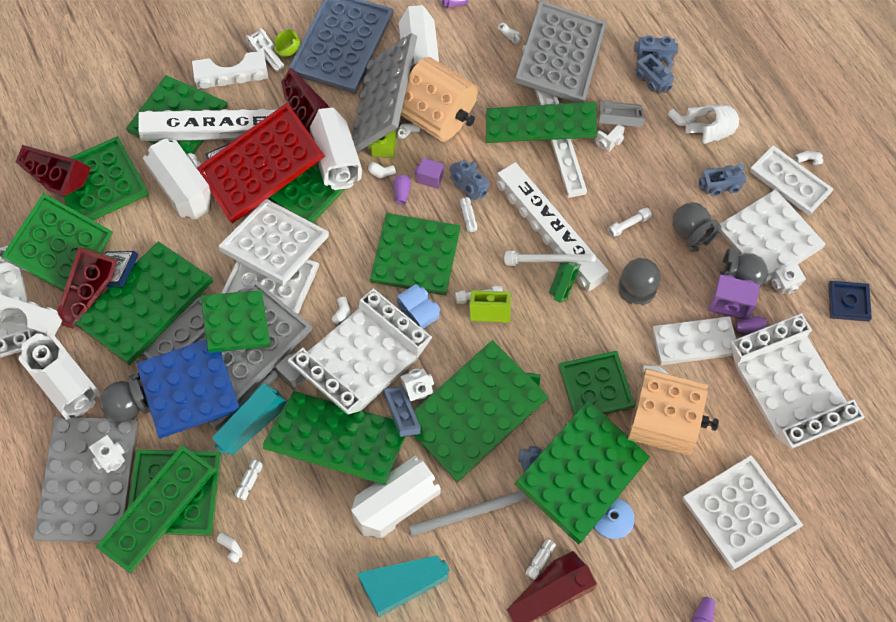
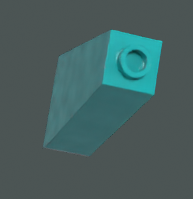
(250, 419)
(402, 582)

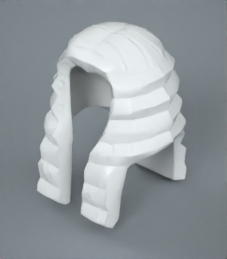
(724, 125)

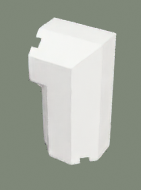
(419, 22)
(334, 139)
(179, 179)
(58, 375)
(384, 506)

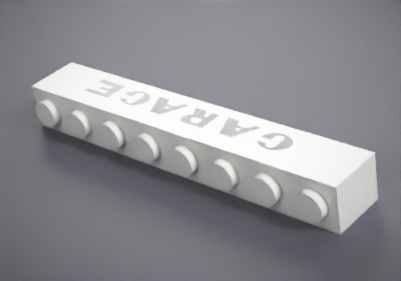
(198, 124)
(549, 223)

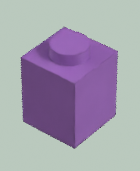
(429, 173)

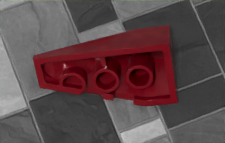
(302, 98)
(55, 172)
(86, 281)
(555, 587)

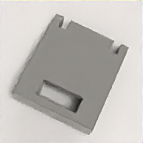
(621, 113)

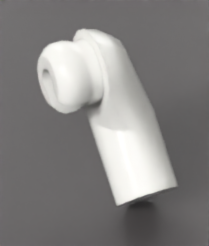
(232, 545)

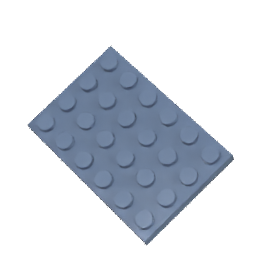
(341, 42)

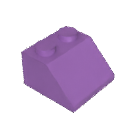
(734, 297)

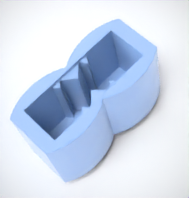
(418, 306)

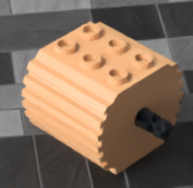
(438, 99)
(669, 412)

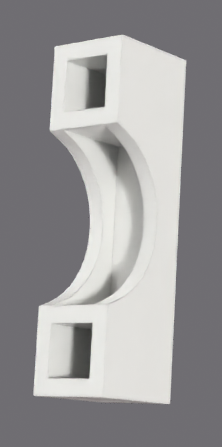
(251, 68)
(39, 319)

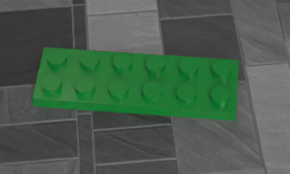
(541, 122)
(155, 509)

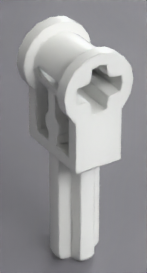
(260, 42)

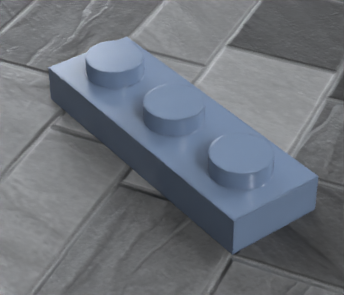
(401, 411)

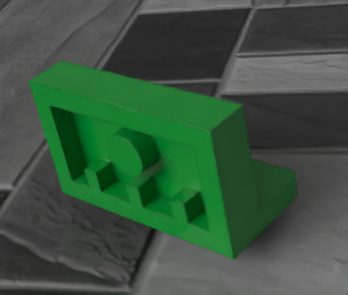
(564, 280)

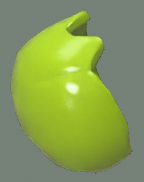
(286, 43)

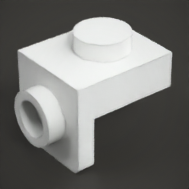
(609, 141)

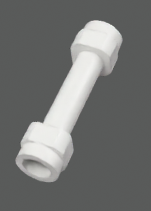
(642, 215)
(462, 296)

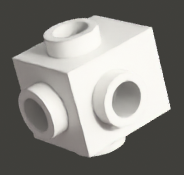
(787, 278)
(417, 384)
(107, 454)

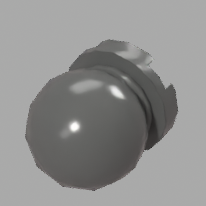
(695, 224)
(745, 266)
(639, 281)
(124, 399)

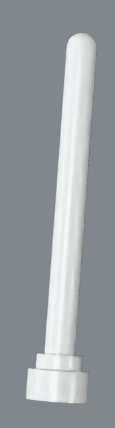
(512, 258)

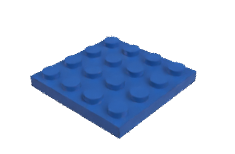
(187, 388)

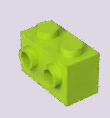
(384, 146)
(486, 306)

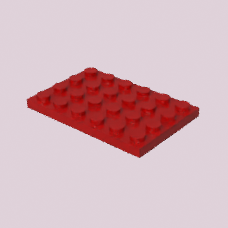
(260, 162)

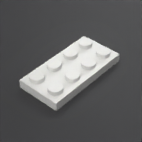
(791, 180)
(694, 340)

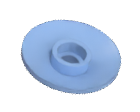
(618, 527)

